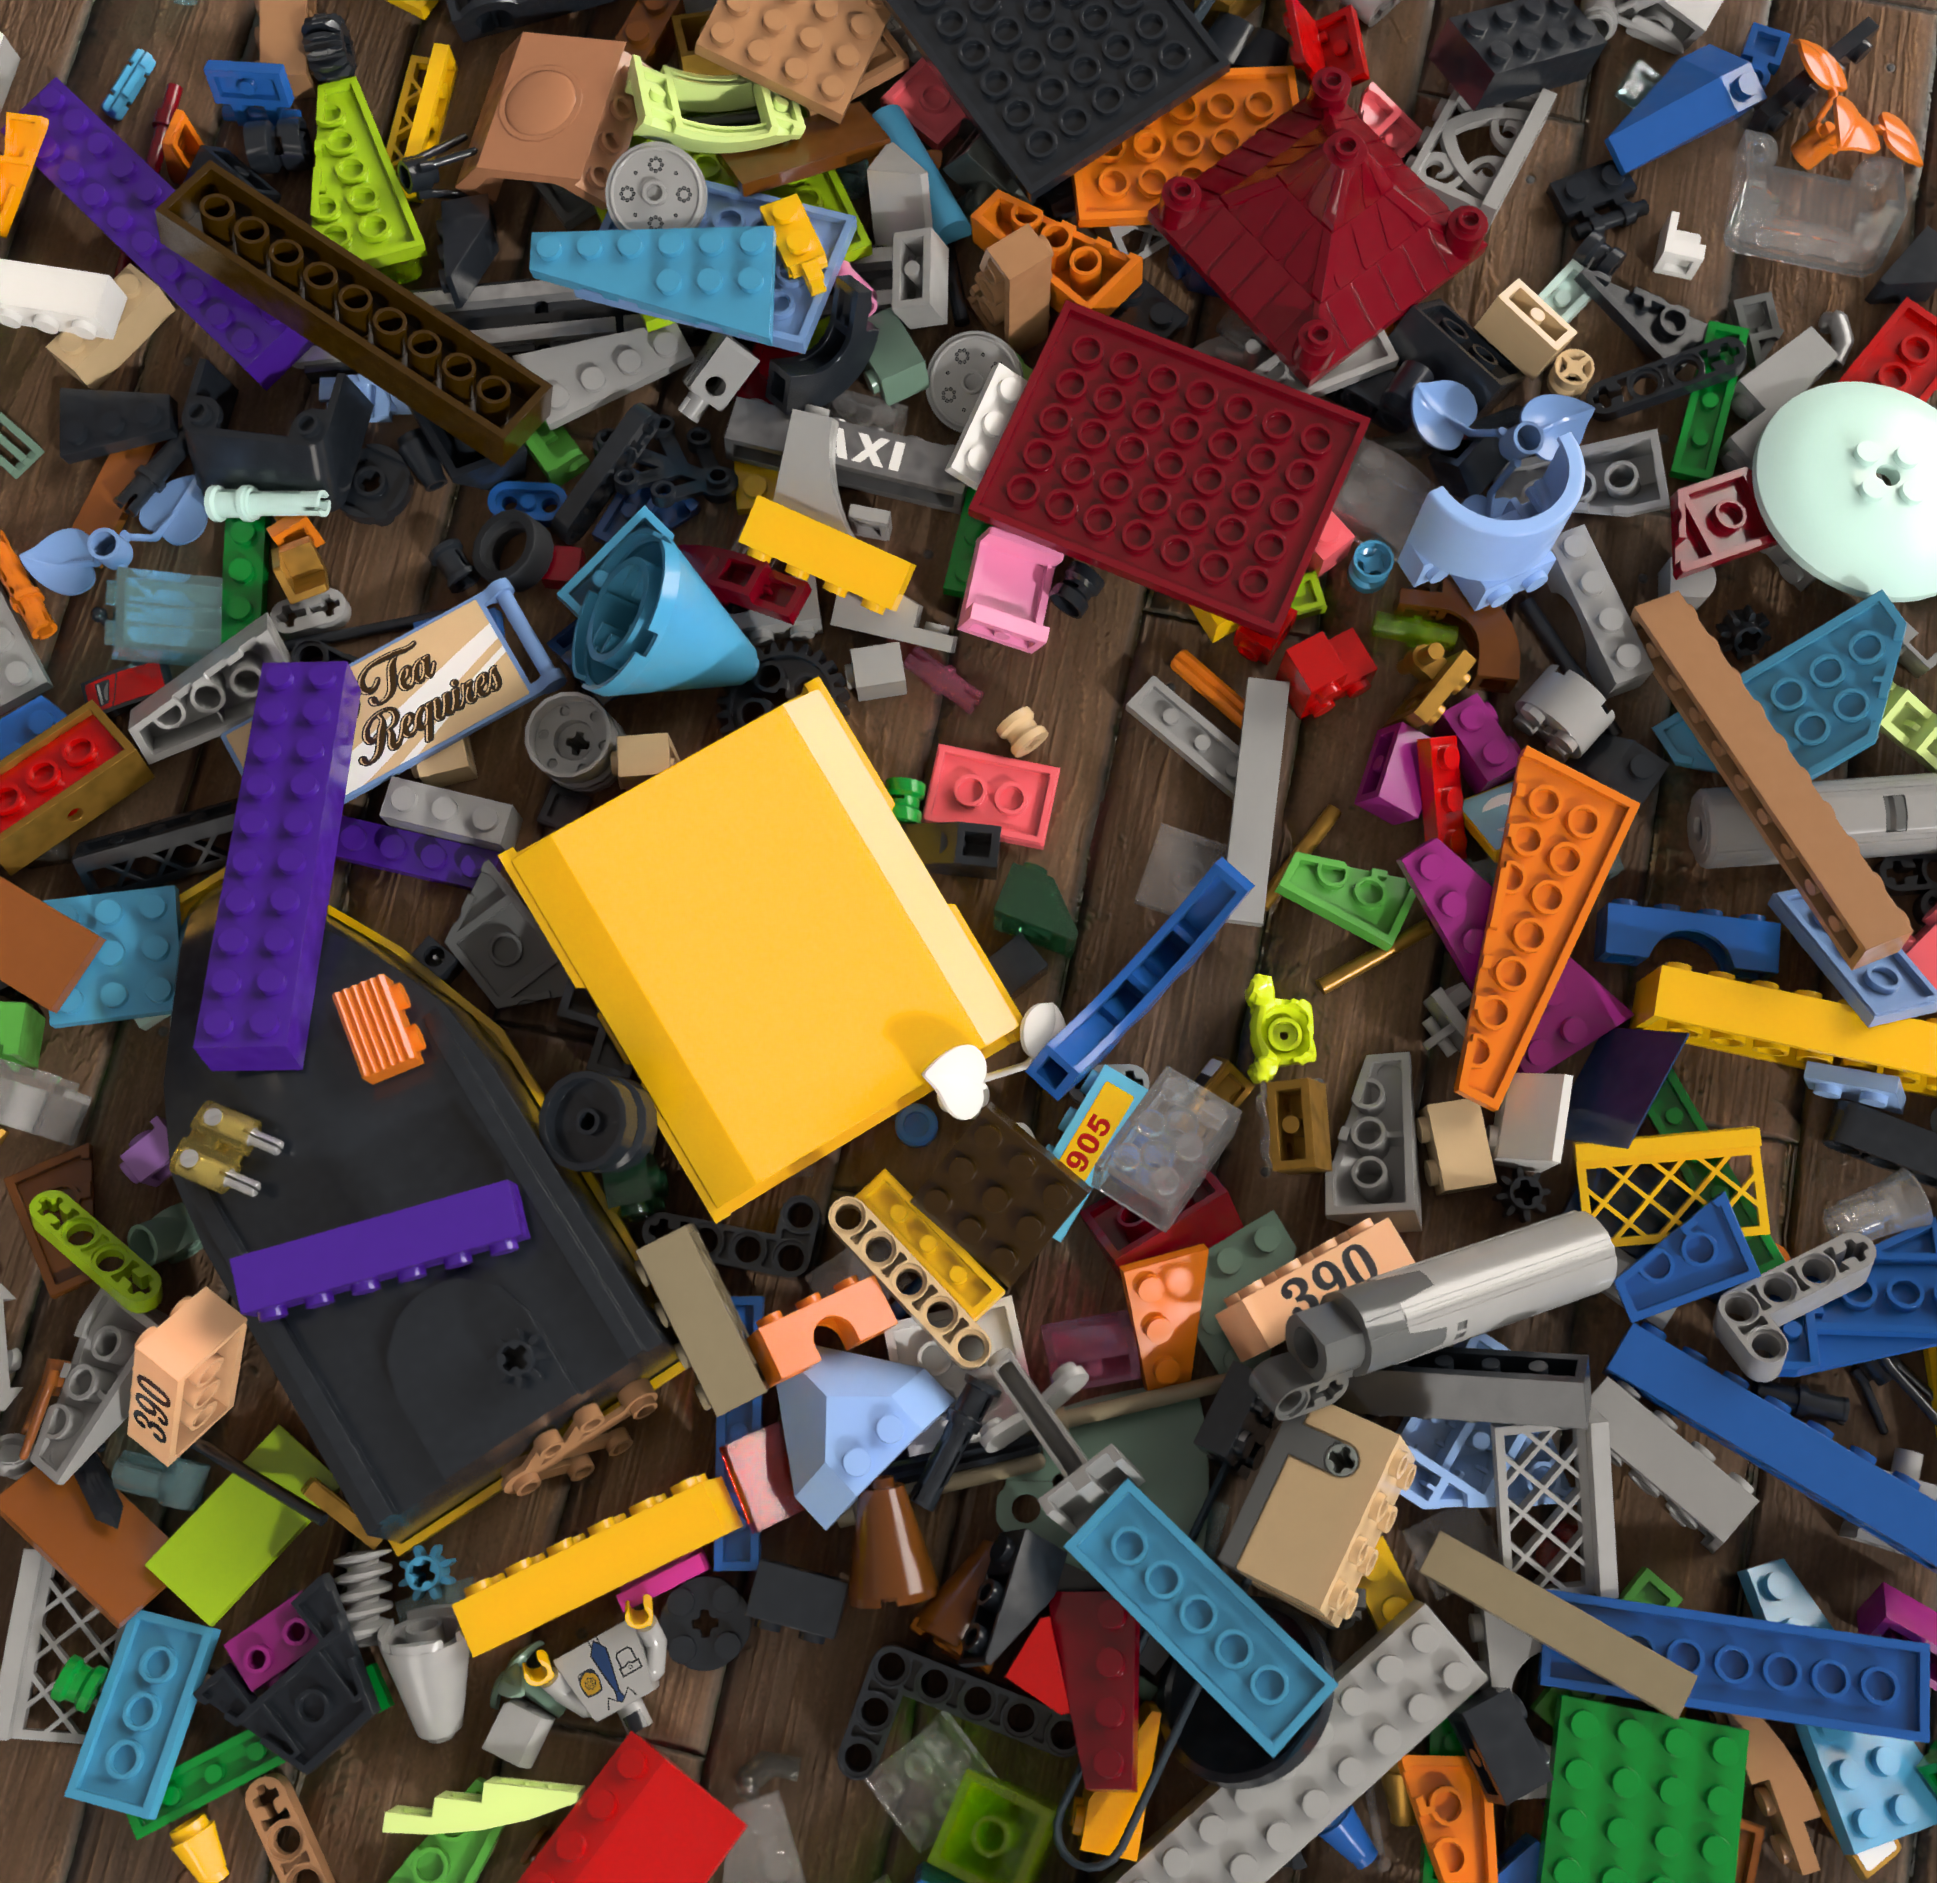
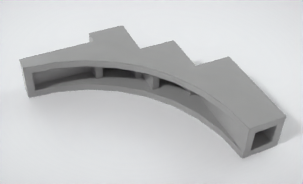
(1757, 401)

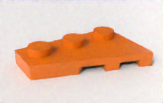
(1165, 1312)
(1452, 1817)

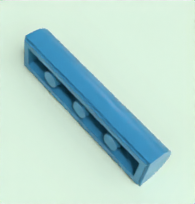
(946, 213)

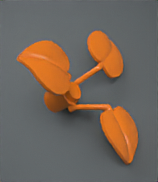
(1850, 128)

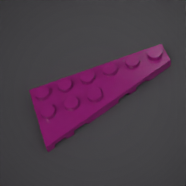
(1458, 908)

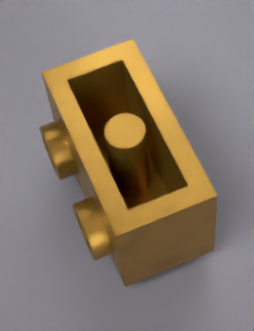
(1298, 1126)

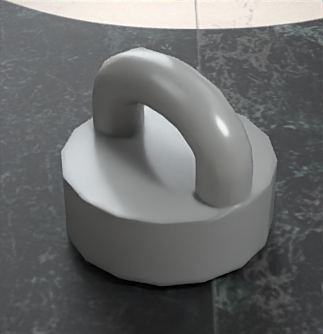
(10, 1462)

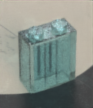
(163, 616)

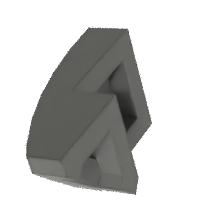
(1760, 316)

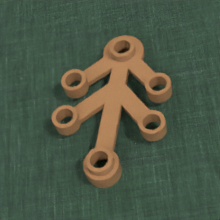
(583, 1436)

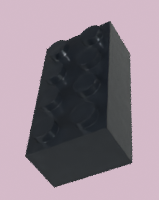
(1516, 50)

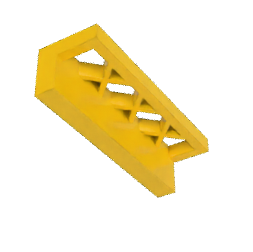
(432, 106)

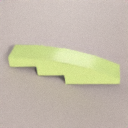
(1911, 726)
(501, 1803)

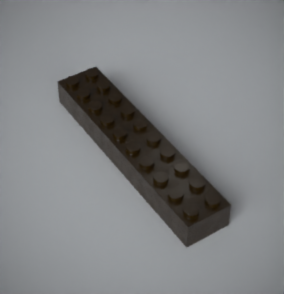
(354, 312)

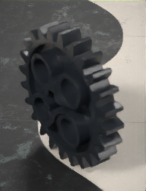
(793, 670)

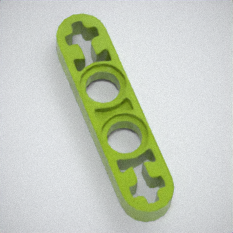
(100, 1247)

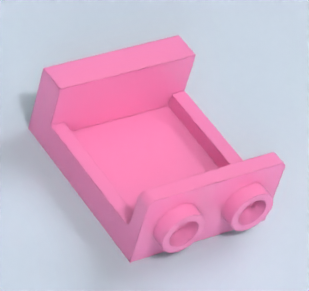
(1008, 590)

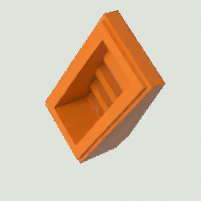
(180, 146)

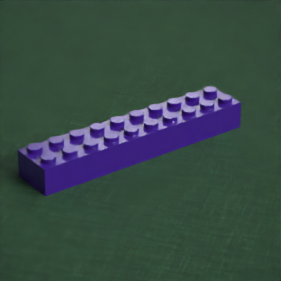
(121, 198)
(279, 869)

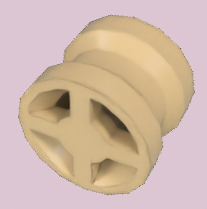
(1574, 364)
(1022, 732)

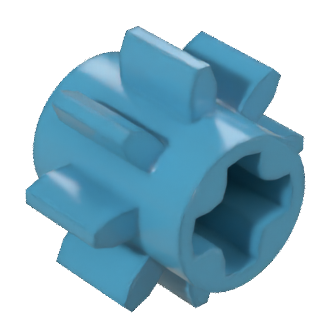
(416, 1578)

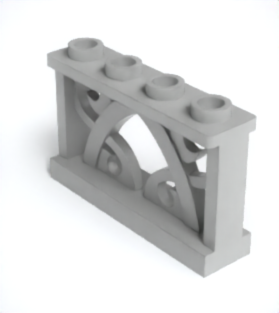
(1486, 193)

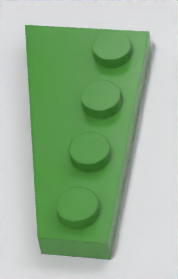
(450, 1856)

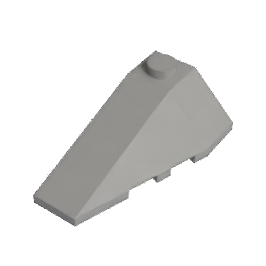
(94, 1388)

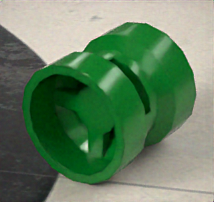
(907, 795)

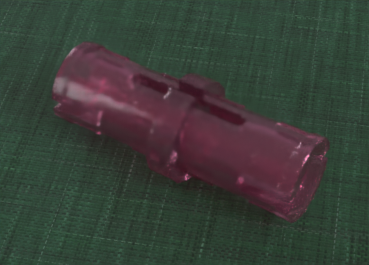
(943, 680)

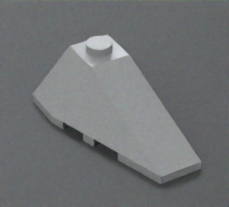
(1621, 477)
(1378, 1150)

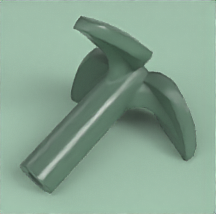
(513, 1685)

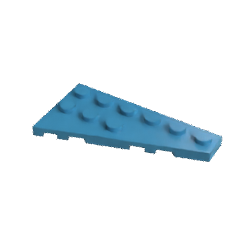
(1863, 1778)

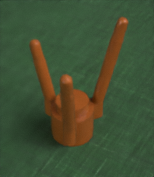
(49, 1386)

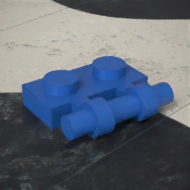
(250, 86)

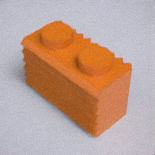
(379, 1028)

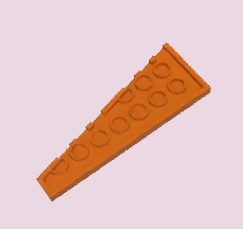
(1547, 877)

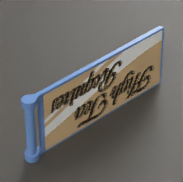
(434, 688)

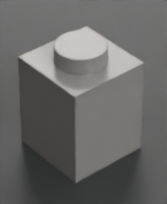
(876, 671)

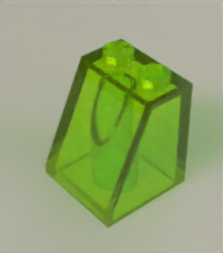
(995, 1832)

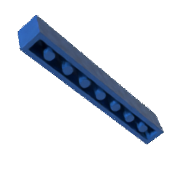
(1778, 1442)

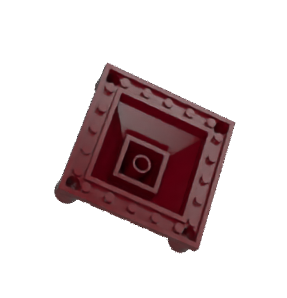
(1317, 231)

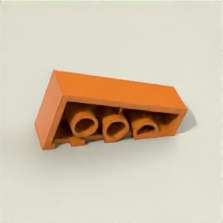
(1082, 267)

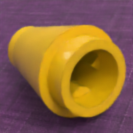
(200, 1849)

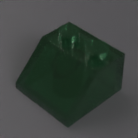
(1036, 909)

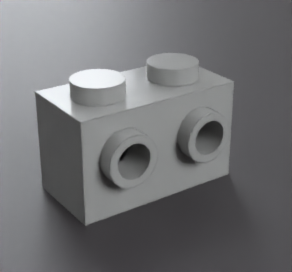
(920, 278)

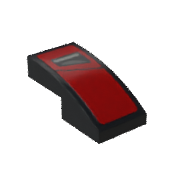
(126, 686)

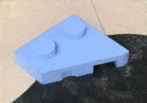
(1856, 1085)

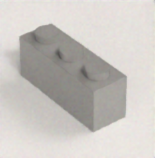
(450, 815)

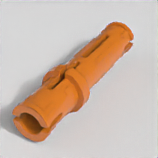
(24, 596)

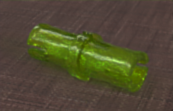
(1413, 630)

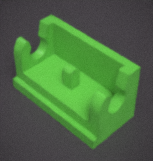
(556, 454)

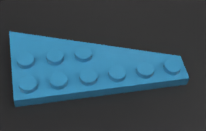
(681, 273)

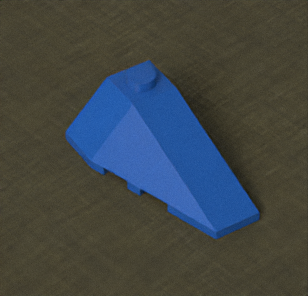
(1688, 102)

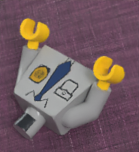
(609, 1670)

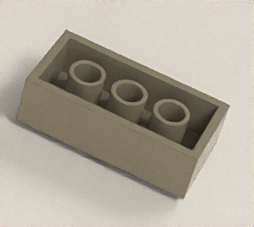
(703, 1319)

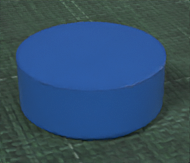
(916, 1125)

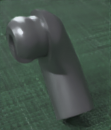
(1841, 334)

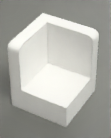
(1678, 251)

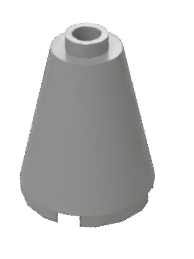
(429, 1669)

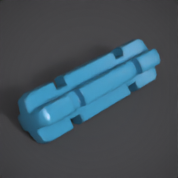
(128, 84)

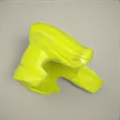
(1271, 1018)

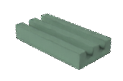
(25, 461)

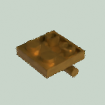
(1437, 680)

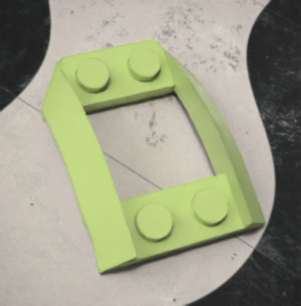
(665, 92)

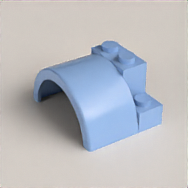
(1501, 554)

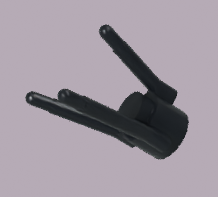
(420, 173)
(1882, 1372)

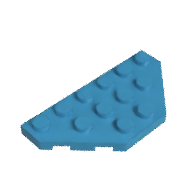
(1818, 691)

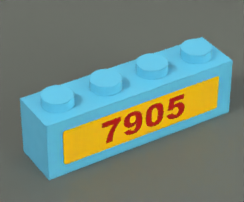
(1094, 1125)

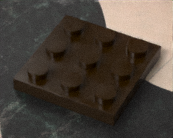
(1000, 1194)

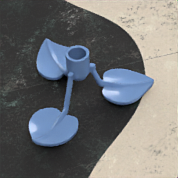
(1447, 409)
(68, 556)

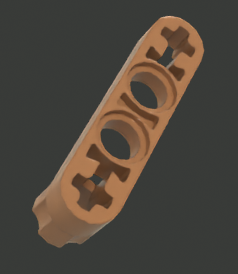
(308, 1854)

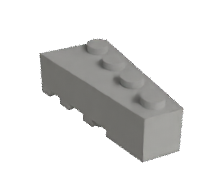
(1671, 1467)

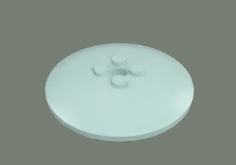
(1828, 505)

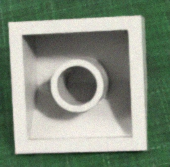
(1531, 1122)

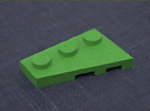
(1350, 897)

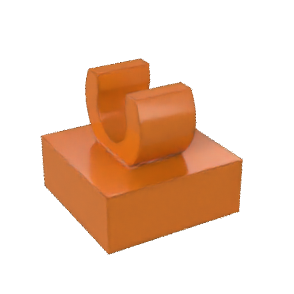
(293, 528)

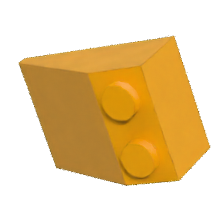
(1103, 1816)

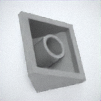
(897, 194)

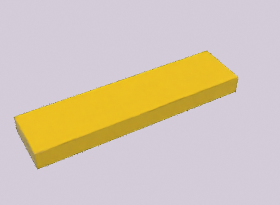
(931, 1246)

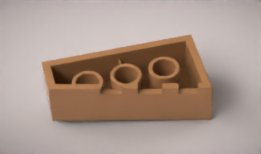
(1015, 289)

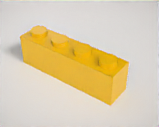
(827, 554)

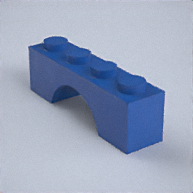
(1738, 945)

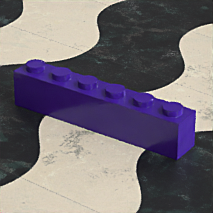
(380, 1249)

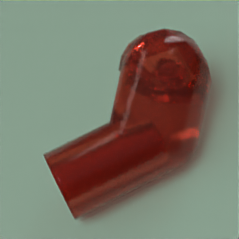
(1548, 1549)

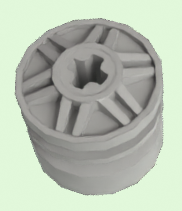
(564, 725)

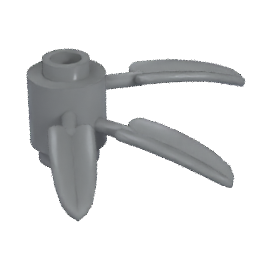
(1606, 17)

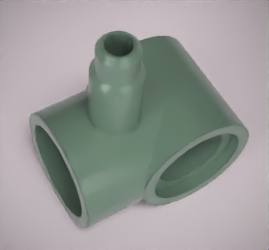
(165, 1237)

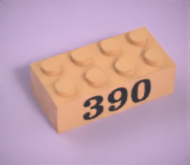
(1259, 1312)
(185, 1374)

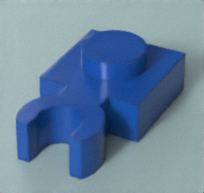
(1764, 50)

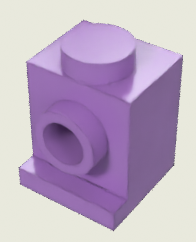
(148, 1155)

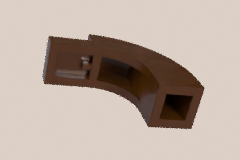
(1485, 632)

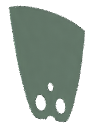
(1153, 1441)

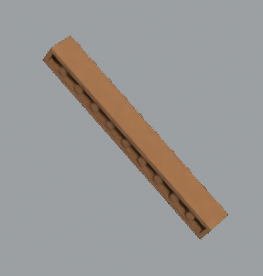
(1770, 784)

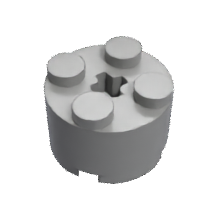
(1563, 713)

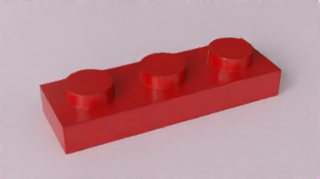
(1442, 792)

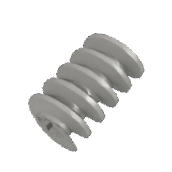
(364, 1592)

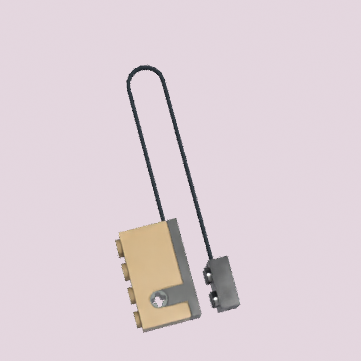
(1301, 1530)

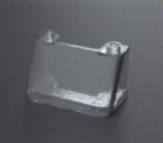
(1813, 216)

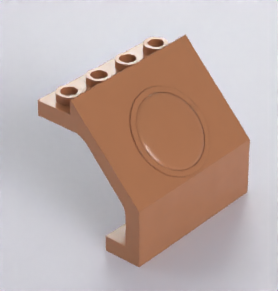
(553, 117)

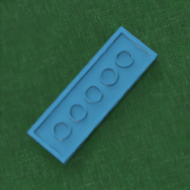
(1201, 1617)

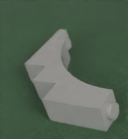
(810, 487)

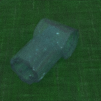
(174, 1486)

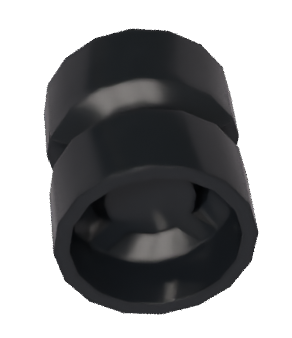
(265, 148)

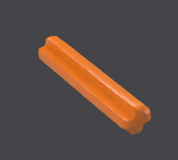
(1209, 685)

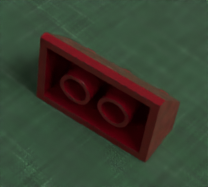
(1129, 1238)

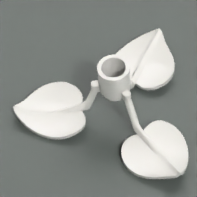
(961, 1071)

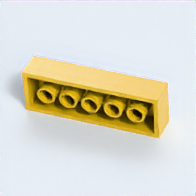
(593, 1566)

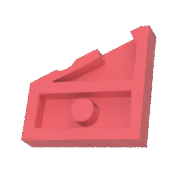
(1388, 121)

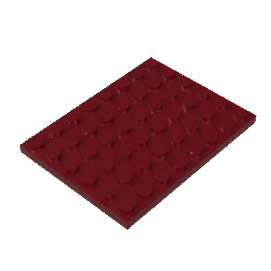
(1170, 468)

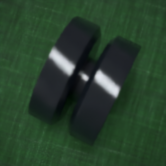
(597, 1122)

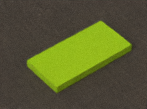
(238, 1530)

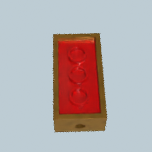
(64, 783)

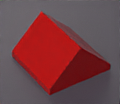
(1039, 1668)

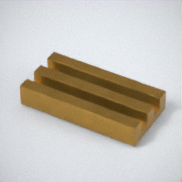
(337, 1509)

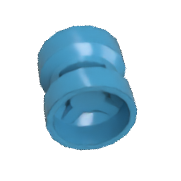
(1374, 558)

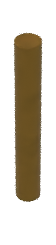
(1306, 845)
(1373, 957)

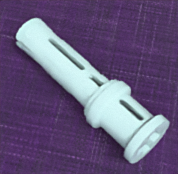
(250, 503)

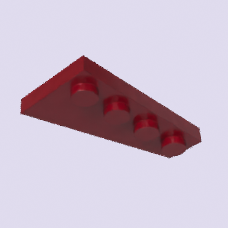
(1101, 1680)

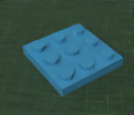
(136, 963)

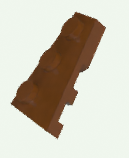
(74, 1176)

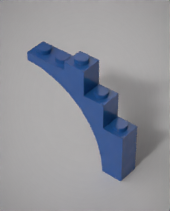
(1141, 982)

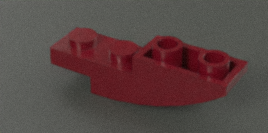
(748, 582)

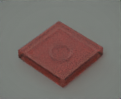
(762, 1476)

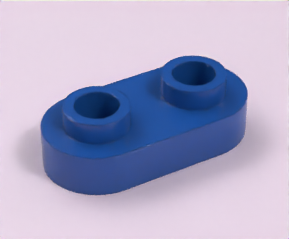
(530, 499)

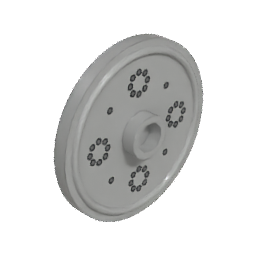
(656, 188)
(960, 372)

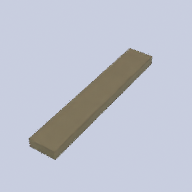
(1558, 1625)

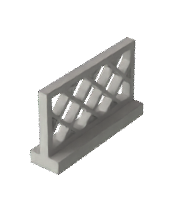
(1593, 1498)
(23, 1652)

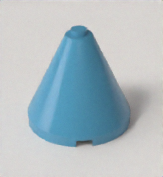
(656, 626)

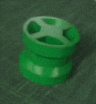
(79, 1683)

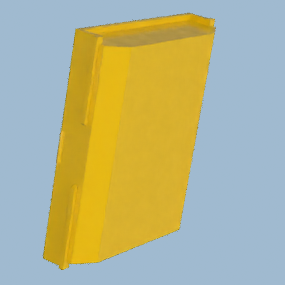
(764, 948)

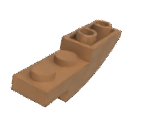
(1780, 1792)

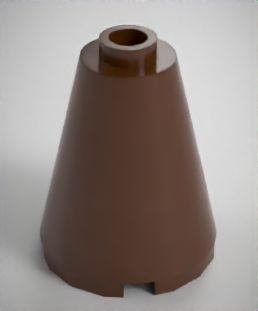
(888, 1550)
(952, 1609)

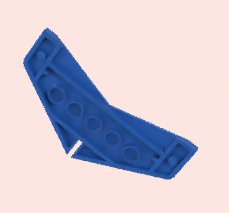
(1879, 1319)

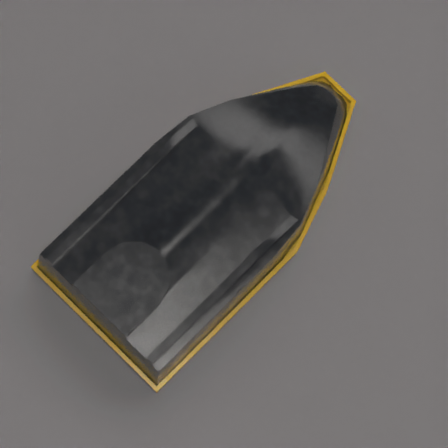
(402, 1374)

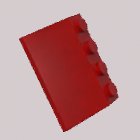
(639, 1826)

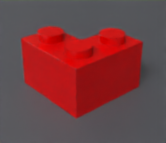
(1325, 672)

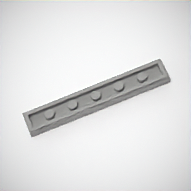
(1257, 792)

